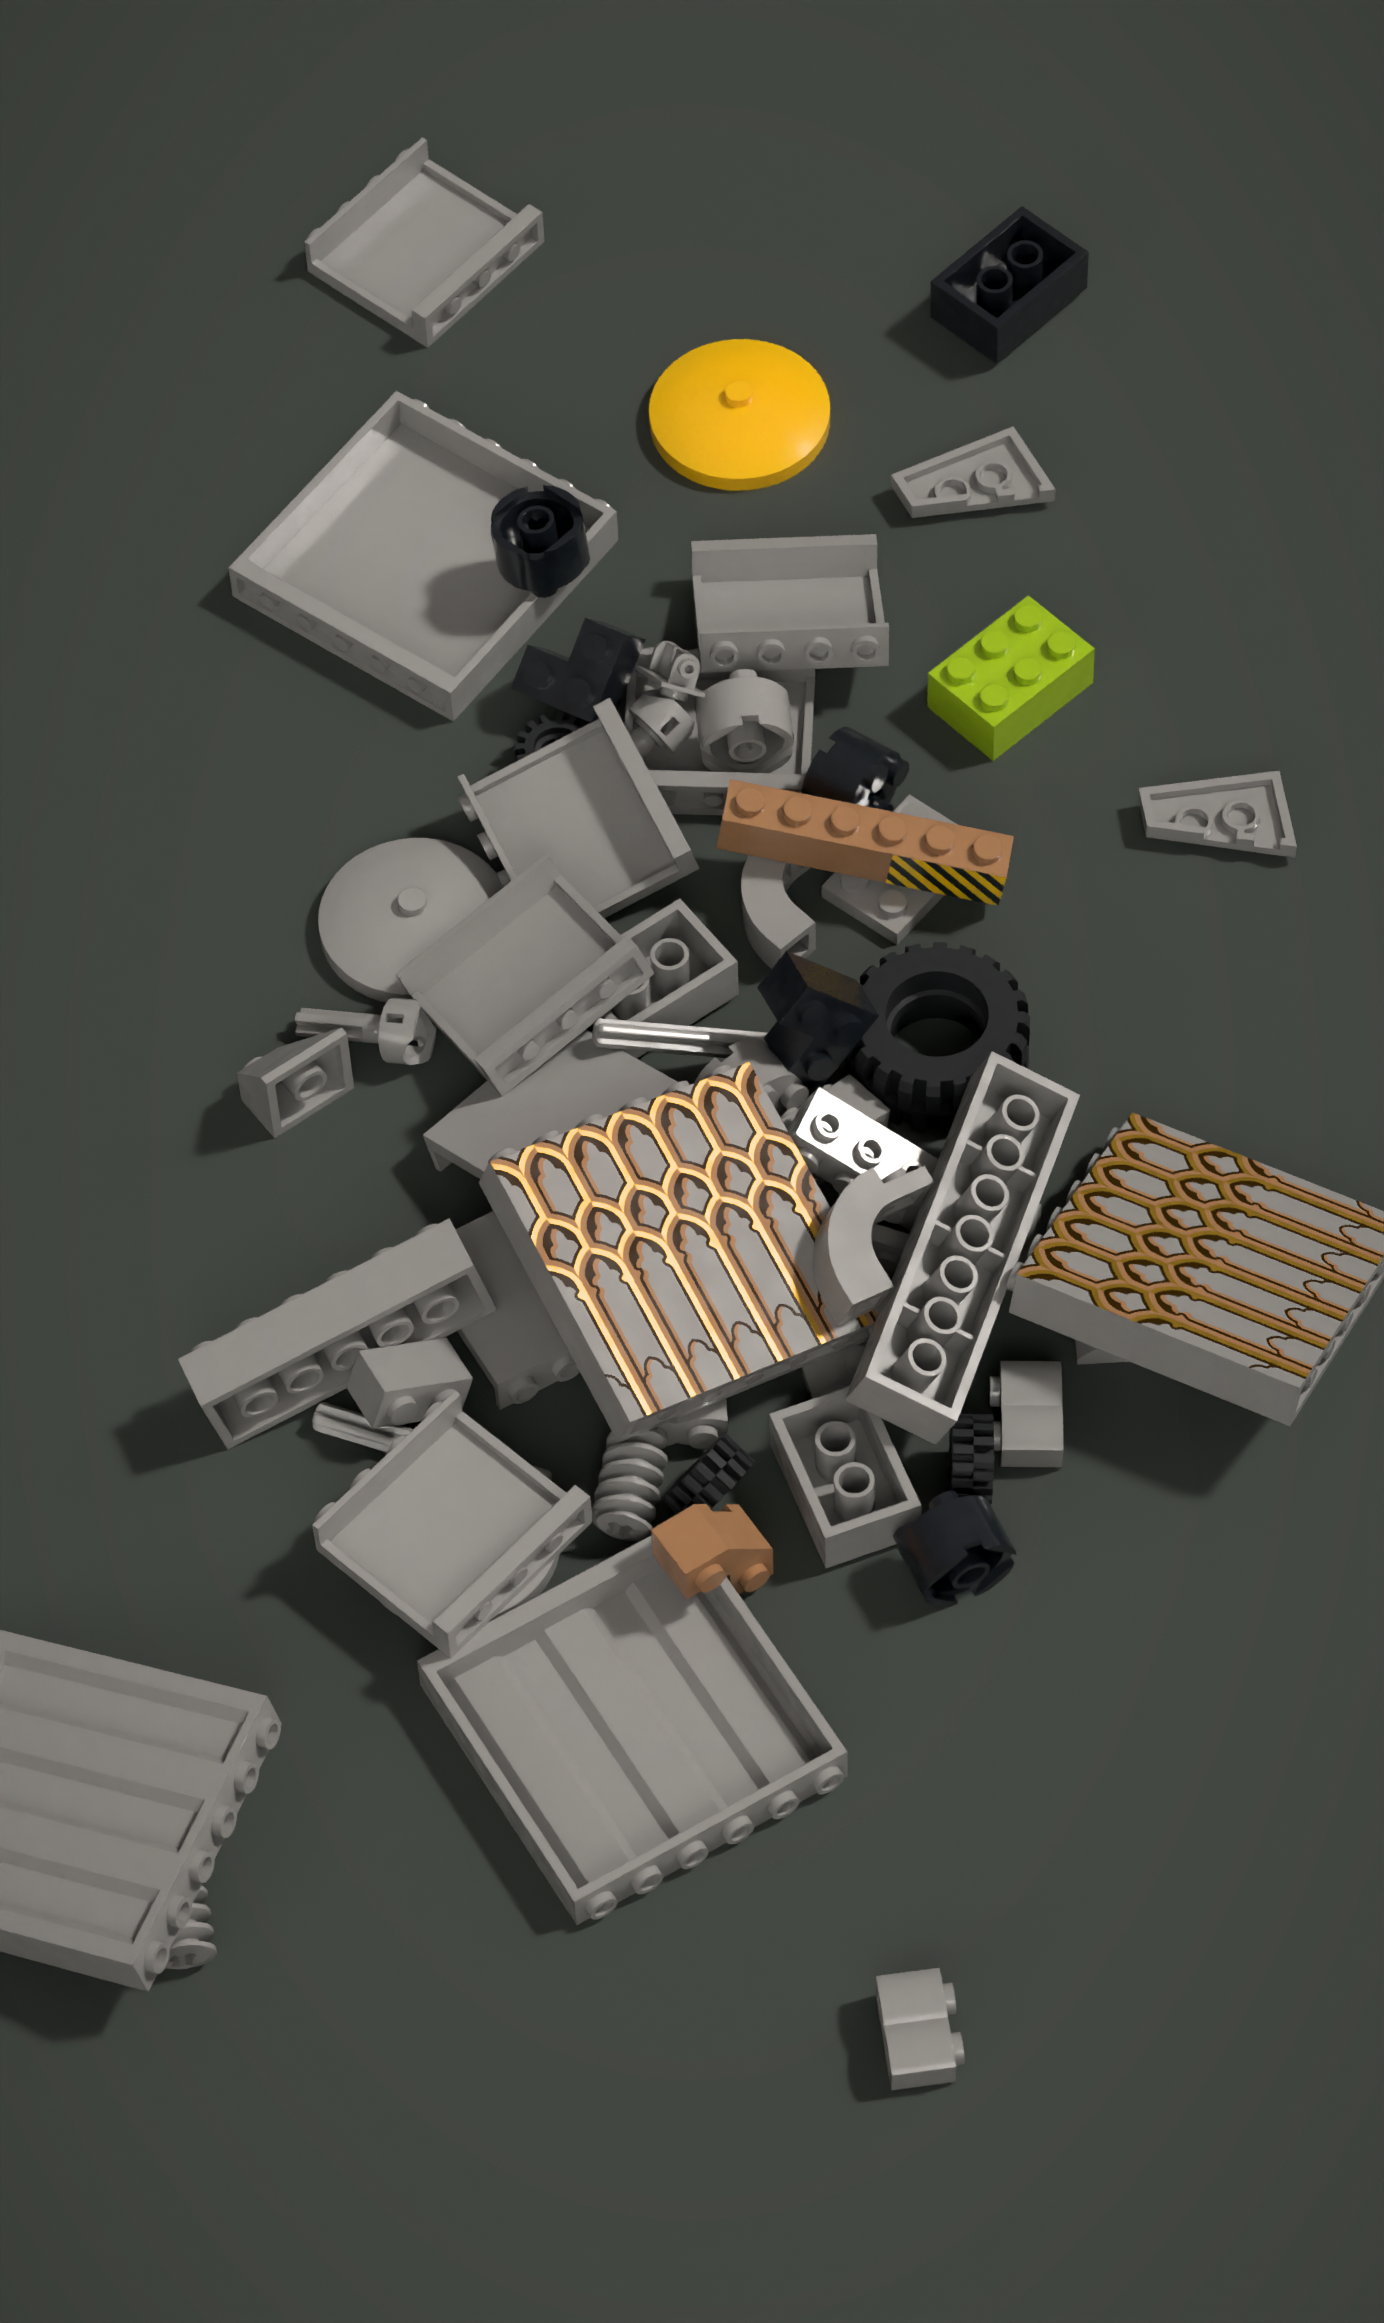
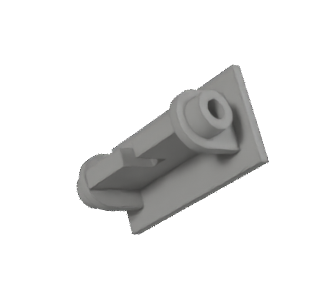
(672, 671)

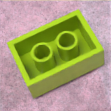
(1010, 677)

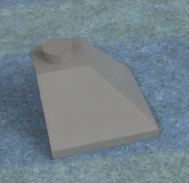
(297, 1080)

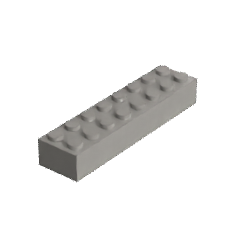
(963, 1248)

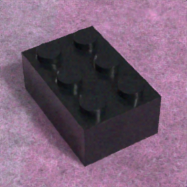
(1009, 284)

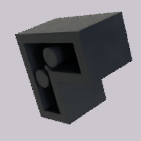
(594, 672)
(816, 1016)

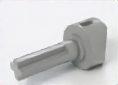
(659, 723)
(393, 1029)

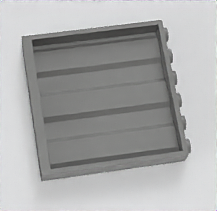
(631, 1727)
(114, 1803)

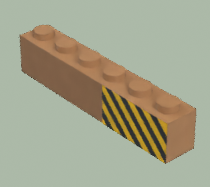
(865, 842)

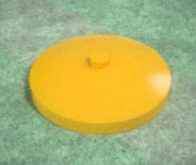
(739, 414)

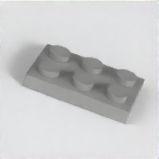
(884, 906)

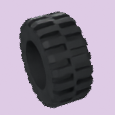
(927, 986)

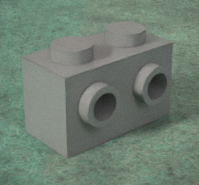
(404, 1380)

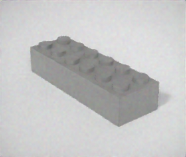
(311, 1341)

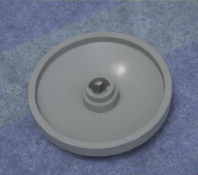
(395, 906)

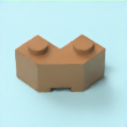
(707, 1546)

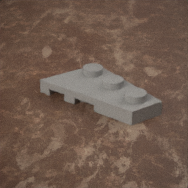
(974, 477)
(1223, 813)

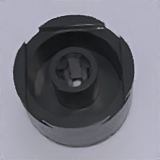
(539, 539)
(856, 771)
(955, 1548)

